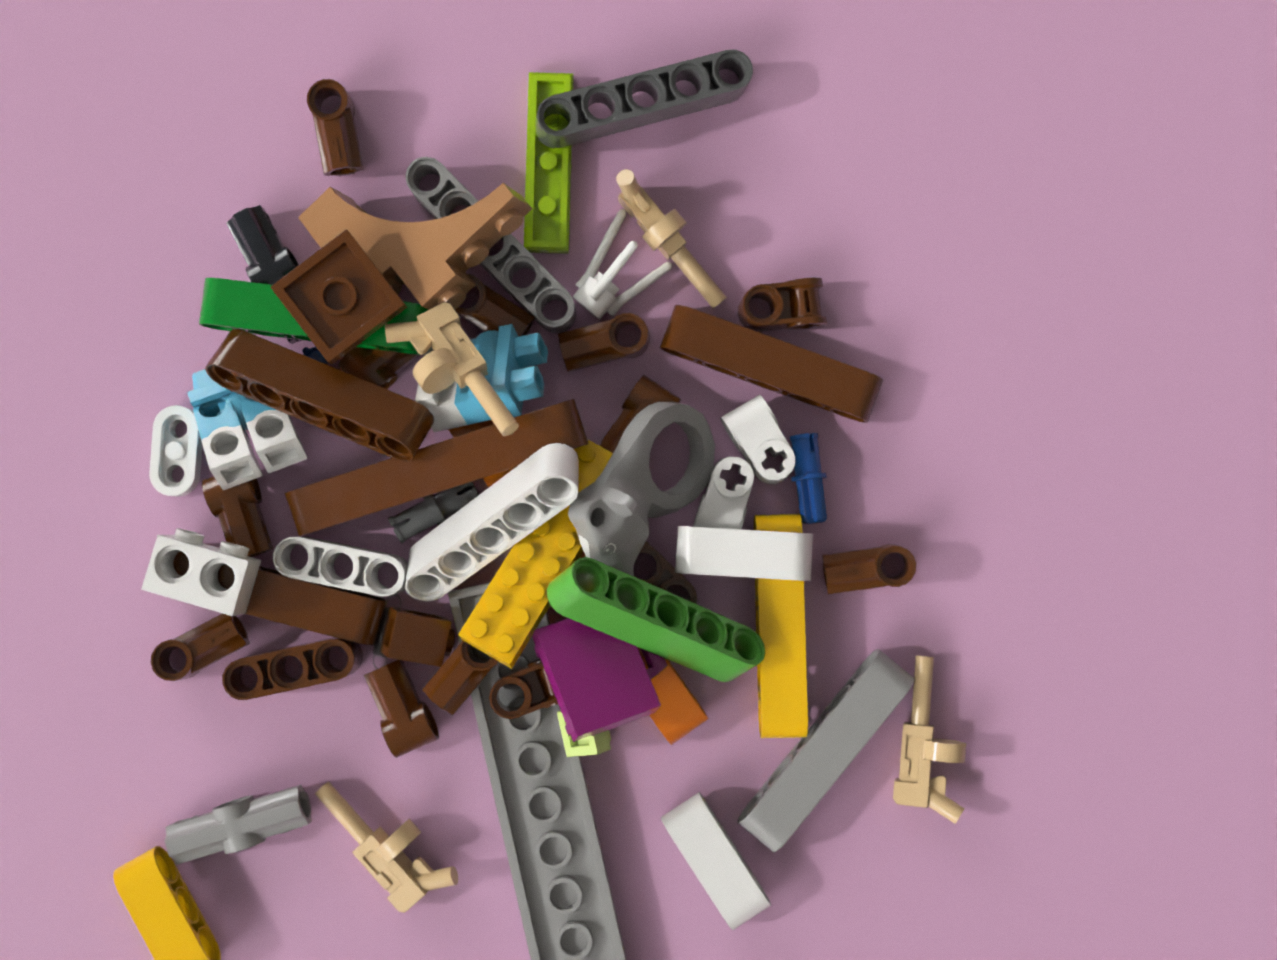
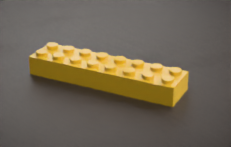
(518, 592)

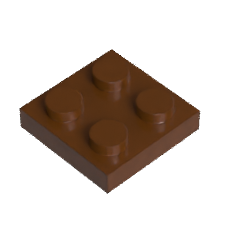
(338, 297)

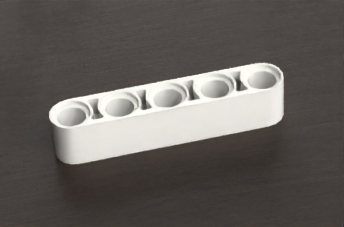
(493, 522)

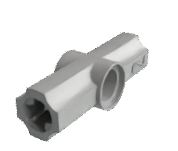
(238, 824)

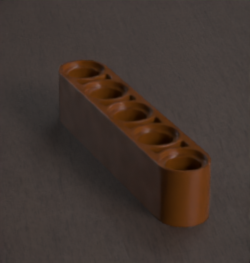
(771, 363)
(320, 395)
(306, 604)

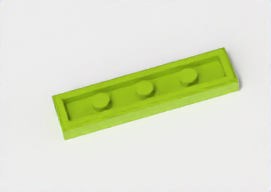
(547, 172)

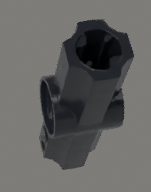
(261, 247)

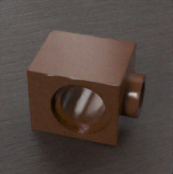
(417, 637)

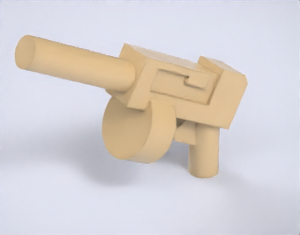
(663, 234)
(451, 361)
(919, 750)
(384, 855)

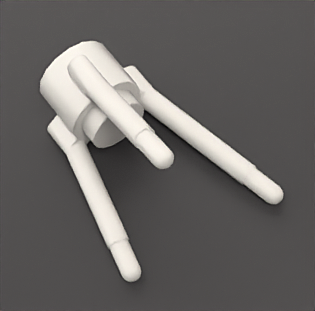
(598, 292)

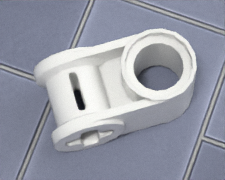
(757, 432)
(723, 506)

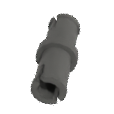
(432, 511)

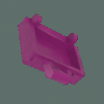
(596, 677)

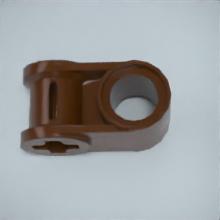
(792, 305)
(535, 686)

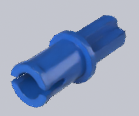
(809, 478)

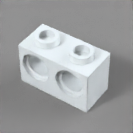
(201, 582)

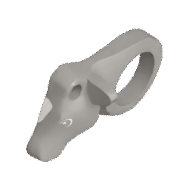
(616, 507)

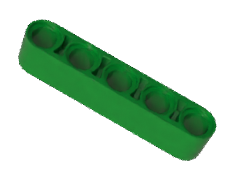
(259, 311)

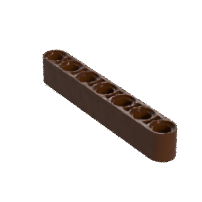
(433, 469)

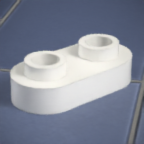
(171, 451)

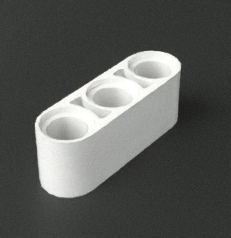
(744, 553)
(321, 565)
(715, 861)

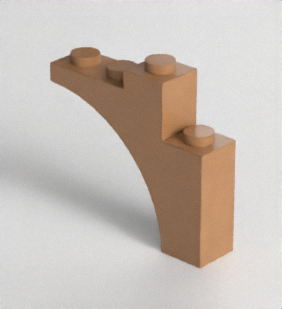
(425, 254)

